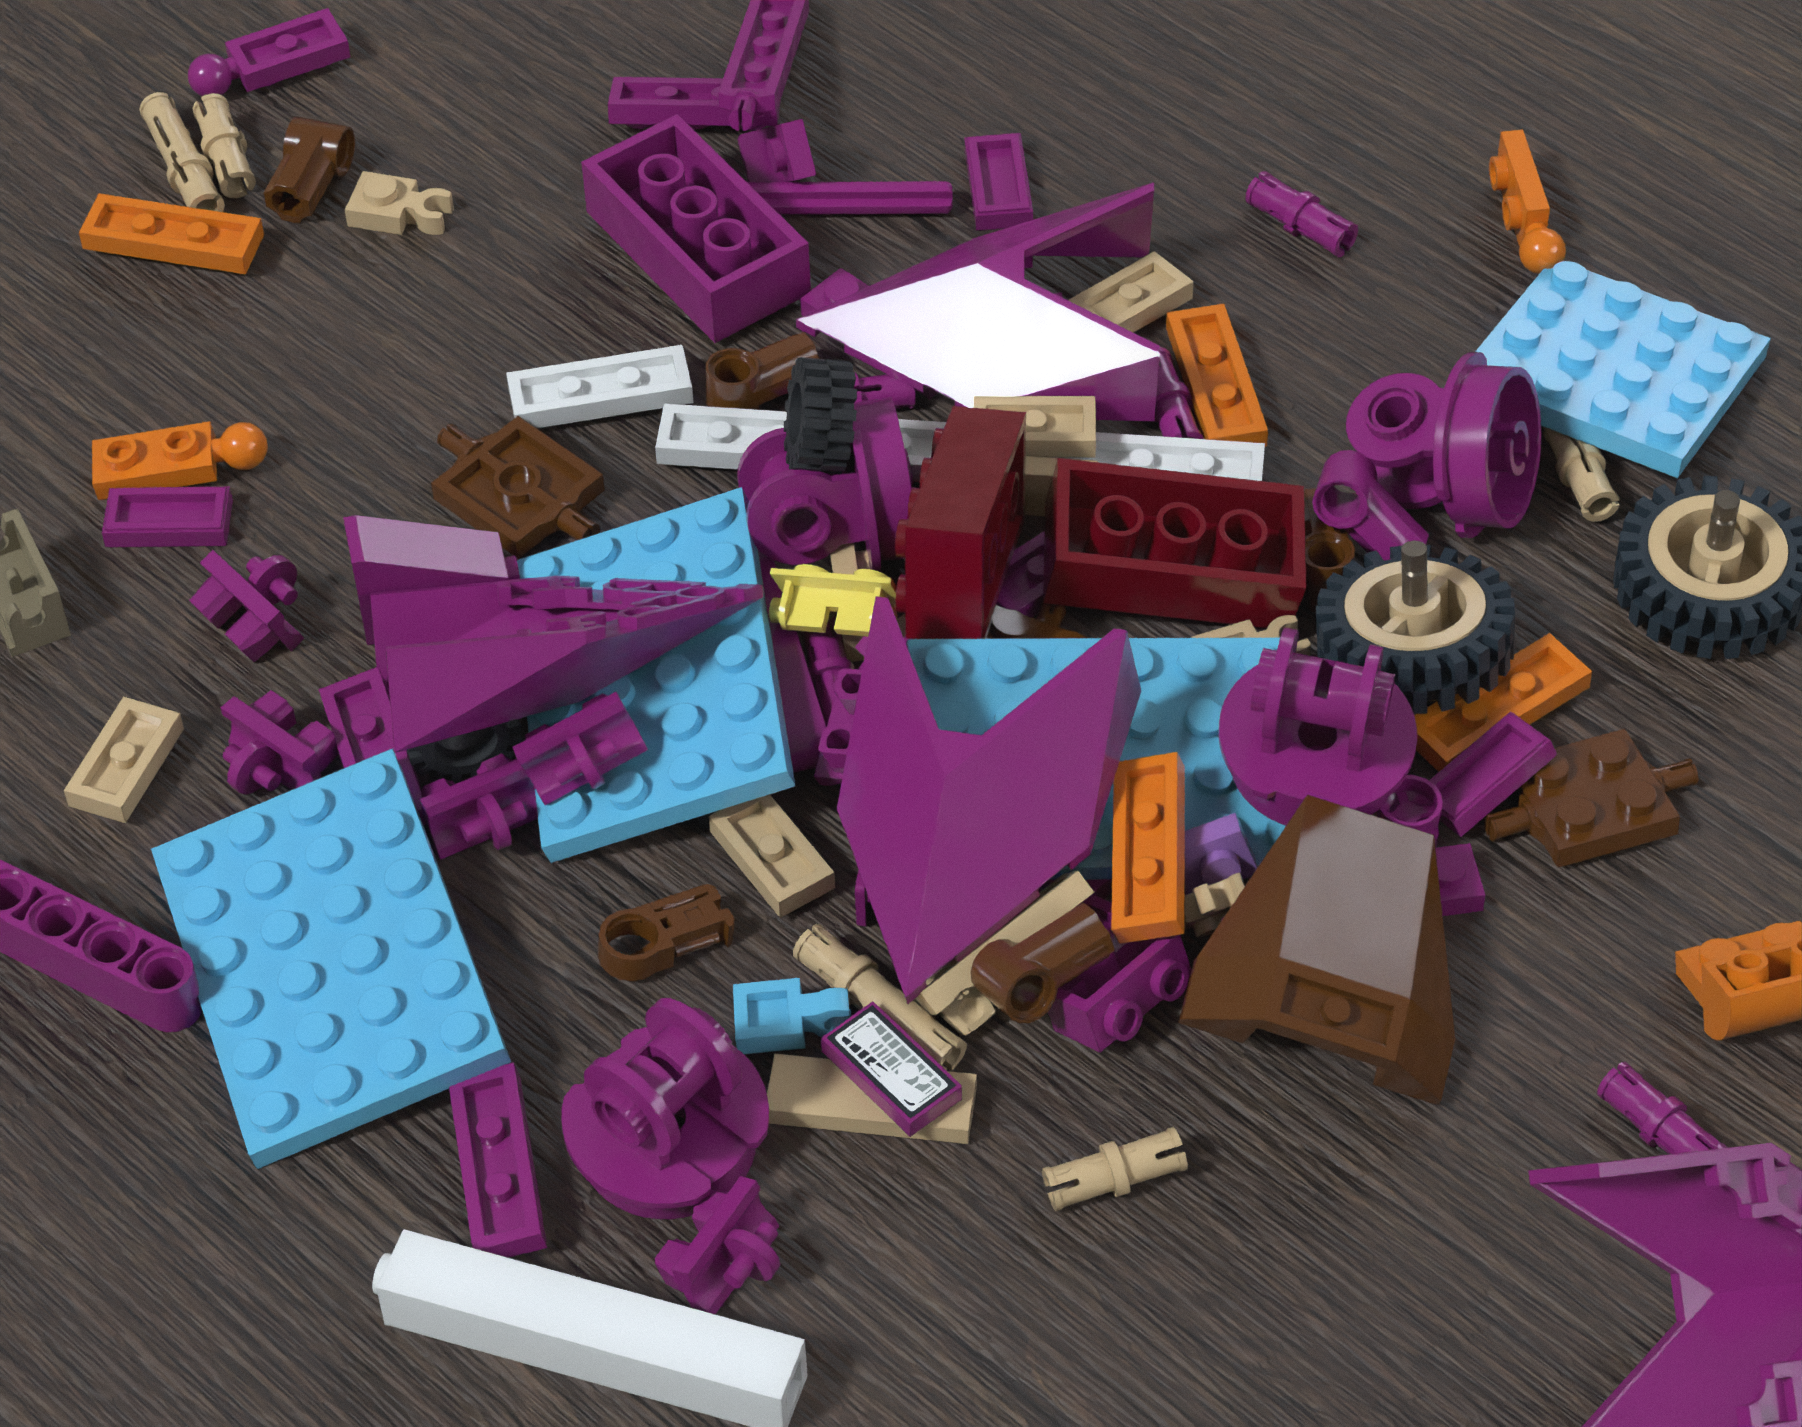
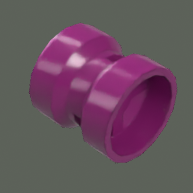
(1415, 805)

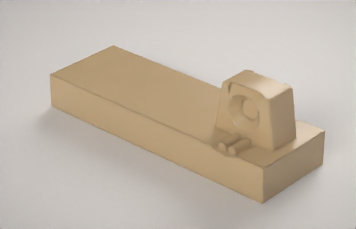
(951, 989)

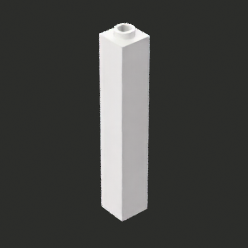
(591, 1331)

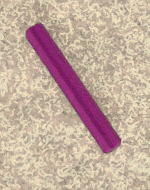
(857, 197)

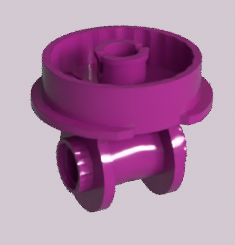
(1456, 443)
(811, 513)
(1309, 702)
(630, 1109)

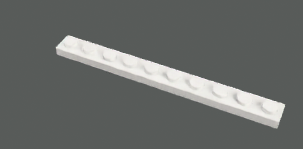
(721, 435)

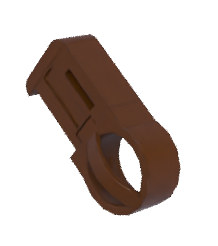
(672, 926)

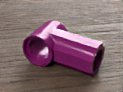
(1369, 514)

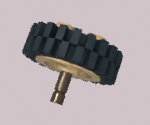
(1711, 567)
(1438, 621)

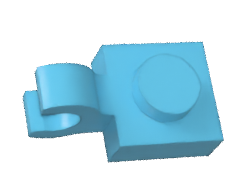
(777, 1014)

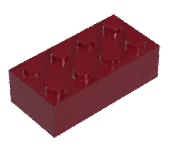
(962, 524)
(1173, 543)

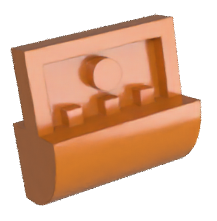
(1746, 980)

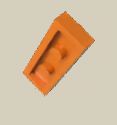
(171, 233)
(1216, 375)
(1536, 684)
(1148, 848)

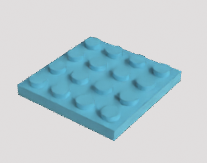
(1625, 364)

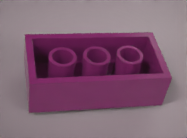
(696, 228)

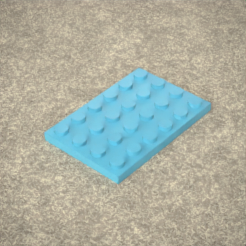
(701, 708)
(1178, 711)
(328, 958)

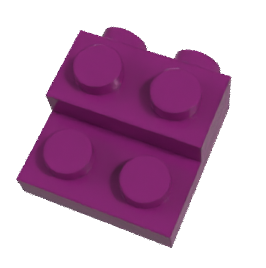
(1121, 989)

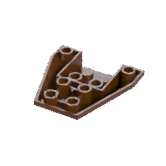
(1337, 949)

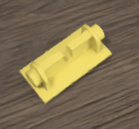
(814, 593)

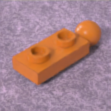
(1525, 203)
(174, 456)

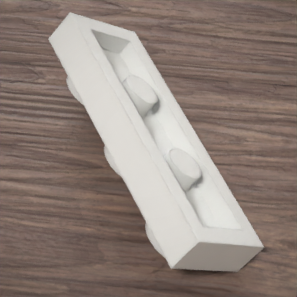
(600, 387)

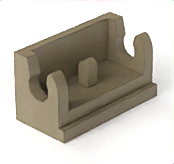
(28, 595)

